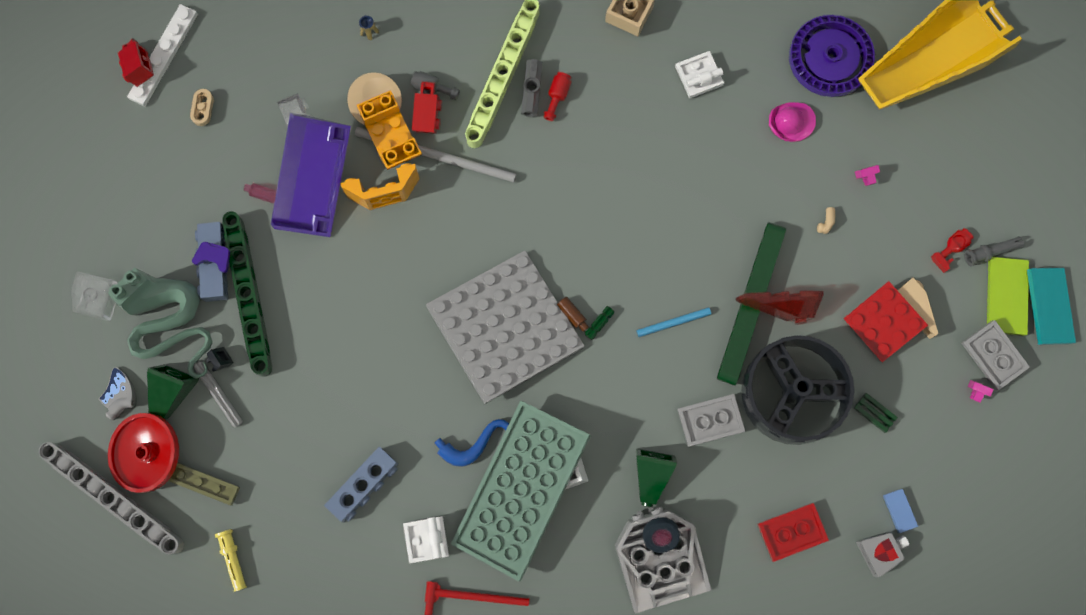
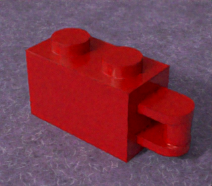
(135, 63)
(426, 110)

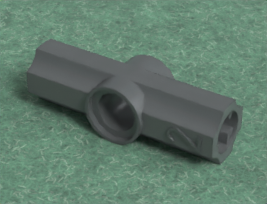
(532, 78)

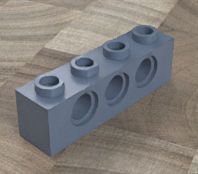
(336, 503)

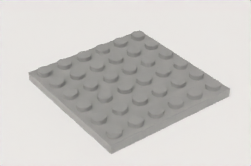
(504, 326)

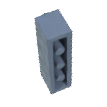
(212, 281)

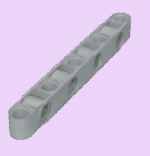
(99, 490)

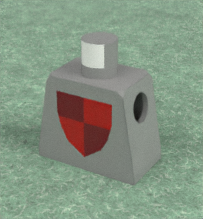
(882, 552)

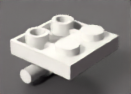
(699, 74)
(426, 539)

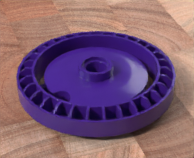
(842, 40)

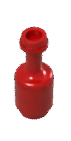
(558, 92)

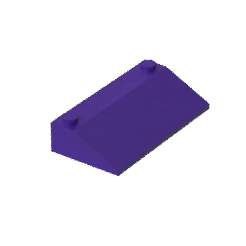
(310, 175)

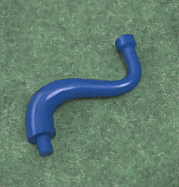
(465, 458)

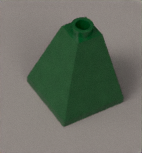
(167, 389)
(653, 474)

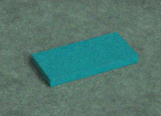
(1051, 306)

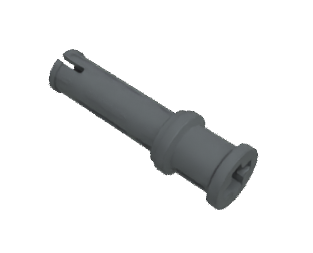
(985, 252)

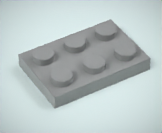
(995, 355)
(711, 420)

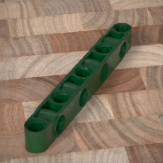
(249, 307)

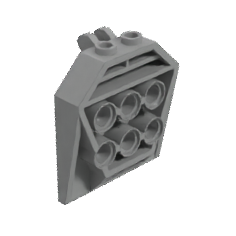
(660, 589)

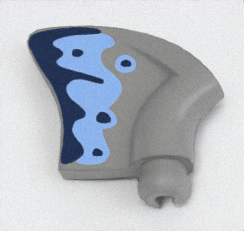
(118, 394)

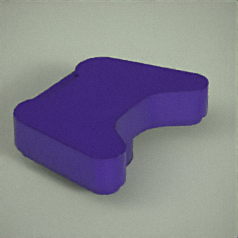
(214, 254)

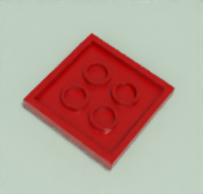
(885, 321)

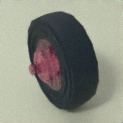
(661, 534)

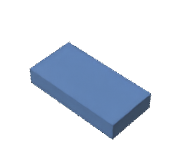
(900, 511)

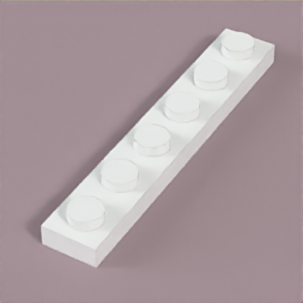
(164, 53)

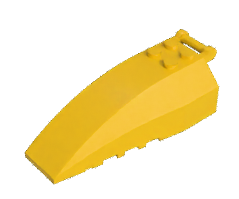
(941, 49)

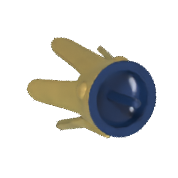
(367, 24)

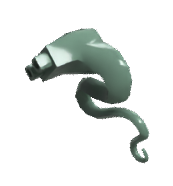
(141, 293)

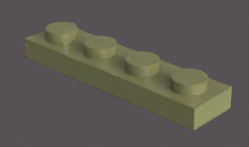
(204, 484)

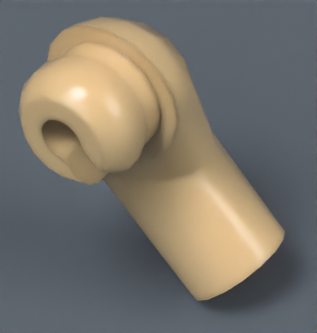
(829, 222)

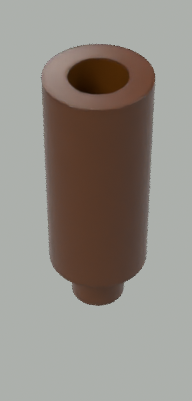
(573, 314)

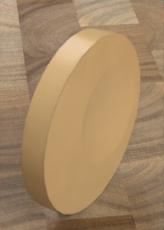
(370, 86)

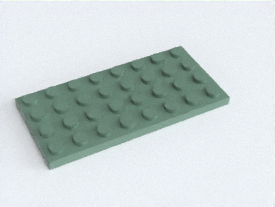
(520, 490)

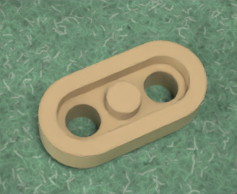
(201, 108)

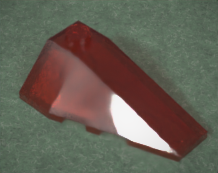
(786, 306)

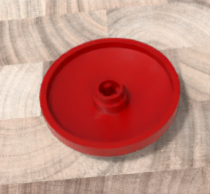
(143, 452)

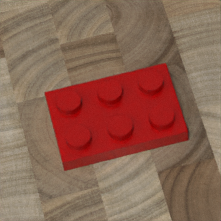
(793, 532)

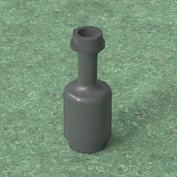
(421, 76)

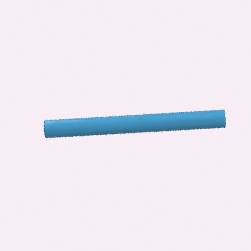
(673, 322)

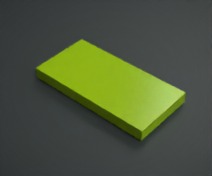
(1008, 294)

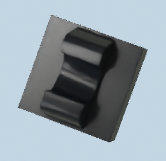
(219, 358)

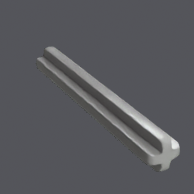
(219, 395)

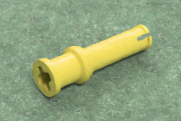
(229, 550)

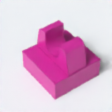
(868, 174)
(979, 391)

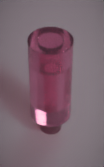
(261, 192)

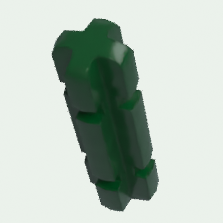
(599, 323)

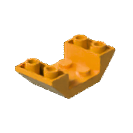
(388, 130)
(383, 196)

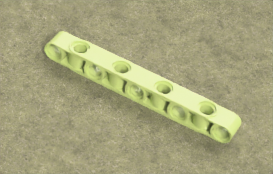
(498, 84)

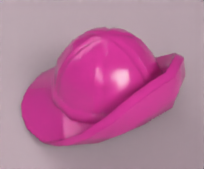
(792, 121)

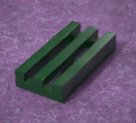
(889, 423)

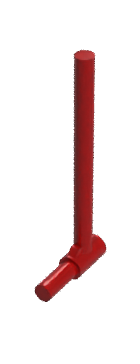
(433, 593)

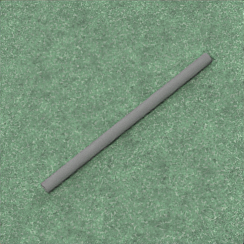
(454, 160)

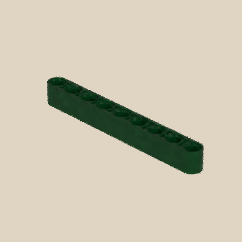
(748, 316)

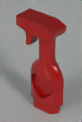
(956, 243)

